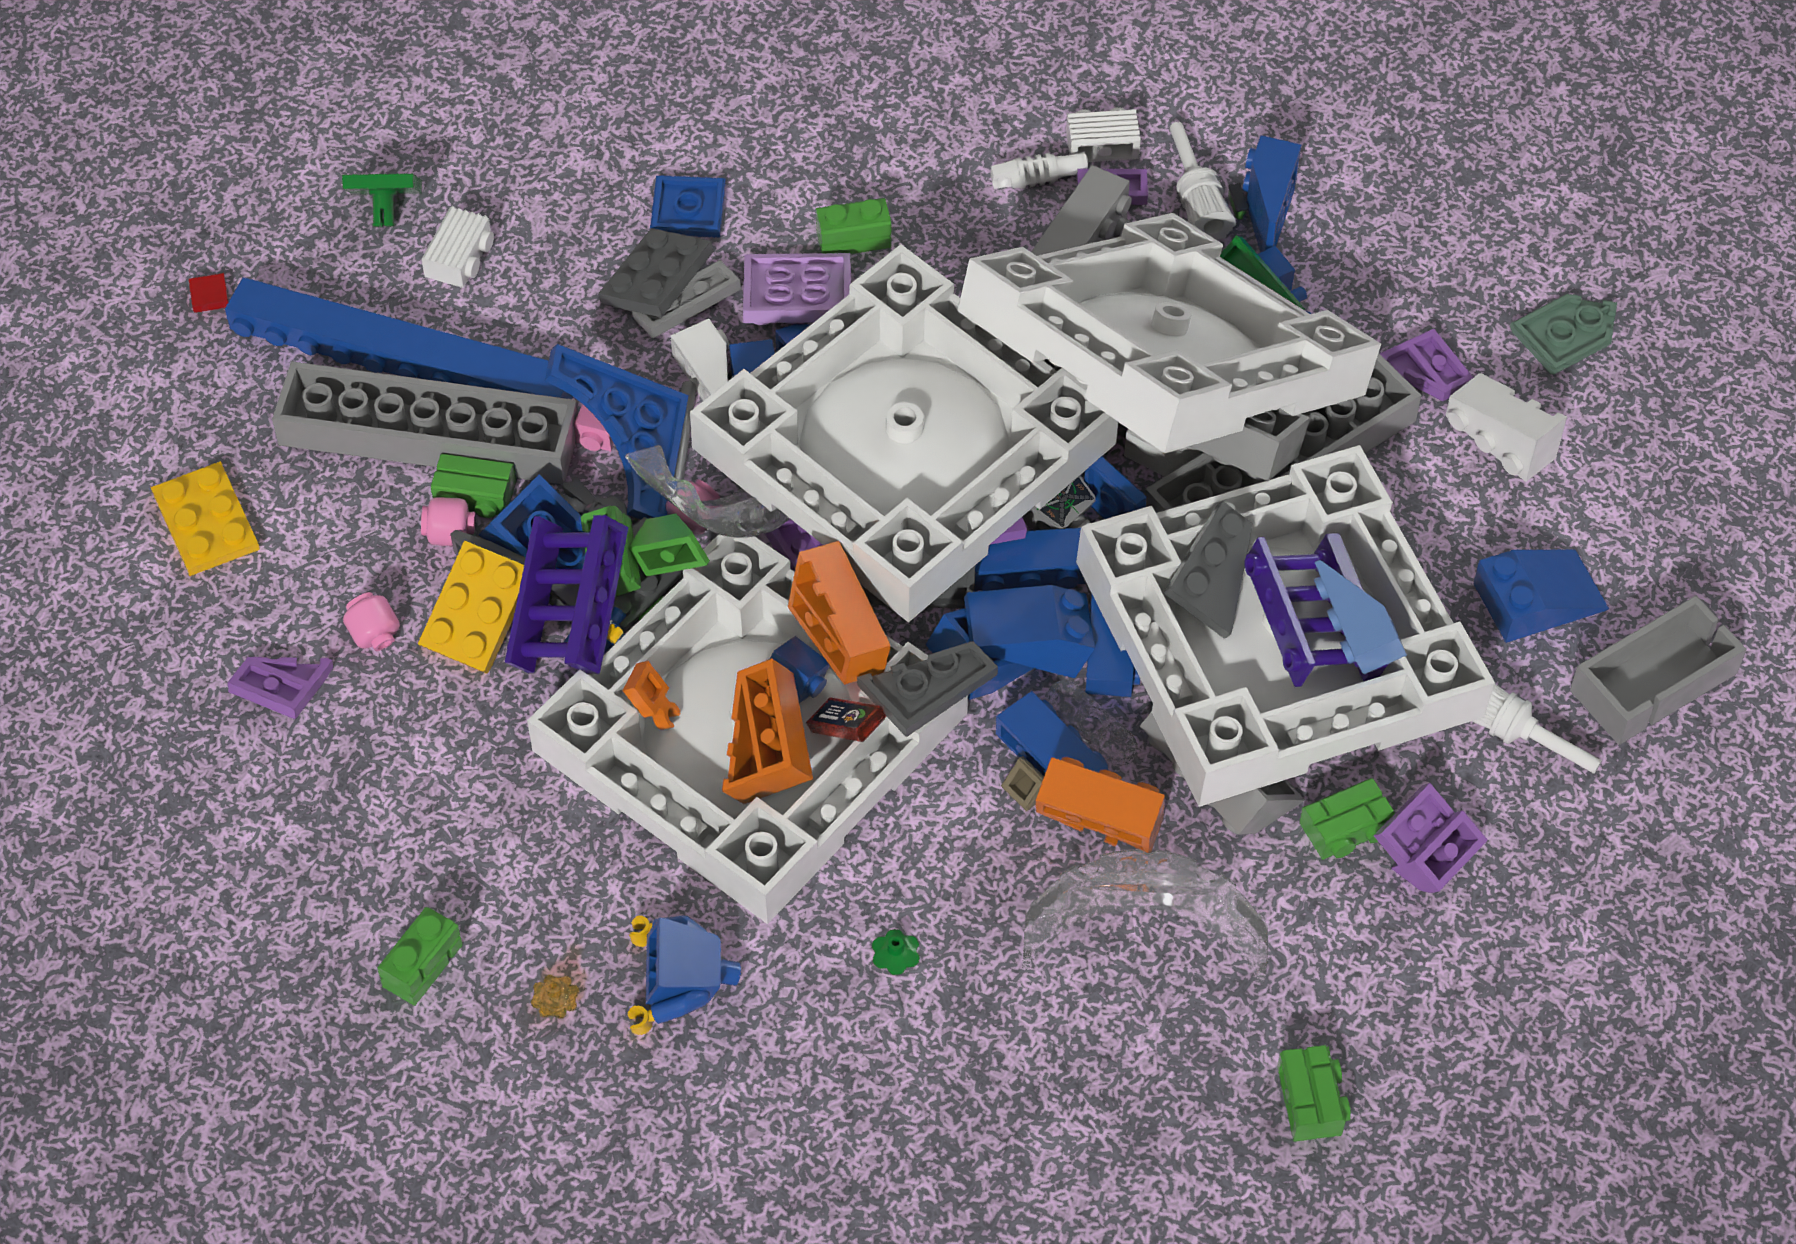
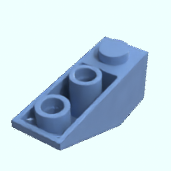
(1365, 621)

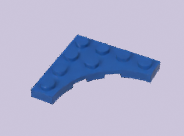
(632, 412)

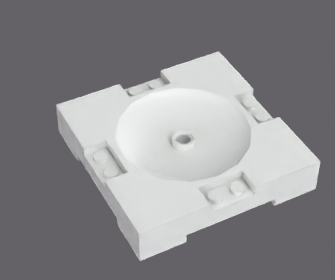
(1167, 332)
(902, 432)
(1230, 700)
(673, 777)

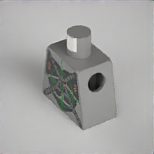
(1064, 510)

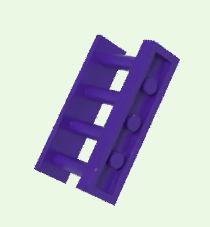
(594, 600)
(1277, 604)

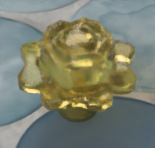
(555, 996)

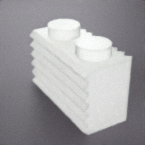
(1104, 134)
(457, 247)

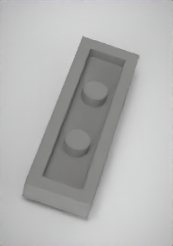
(702, 292)

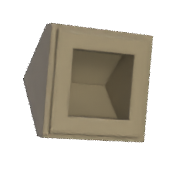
(1023, 783)

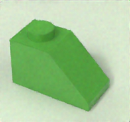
(666, 546)

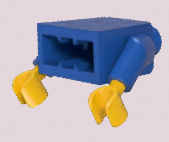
(681, 968)

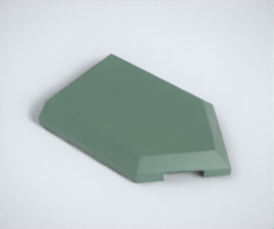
(1566, 330)

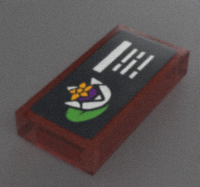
(846, 719)

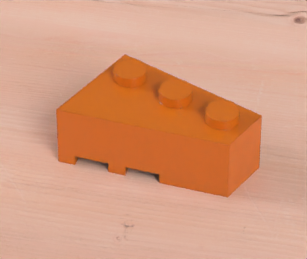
(837, 613)
(768, 734)
(1101, 803)

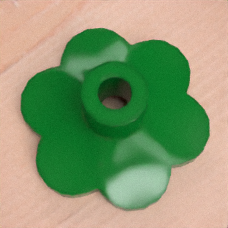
(895, 952)

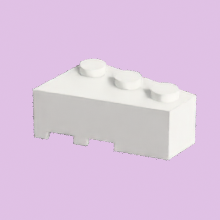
(1506, 426)

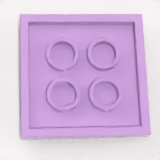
(793, 286)

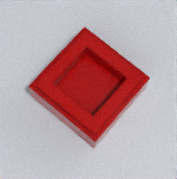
(208, 292)

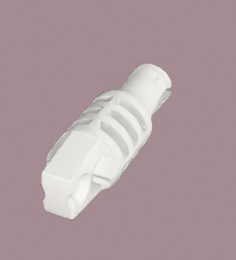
(1039, 170)

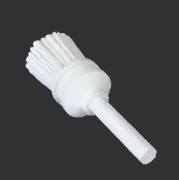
(1201, 191)
(1512, 719)

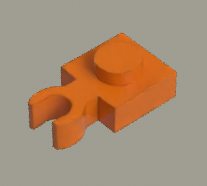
(648, 695)

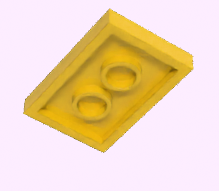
(205, 518)
(474, 608)

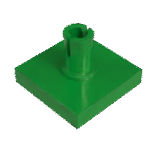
(382, 189)

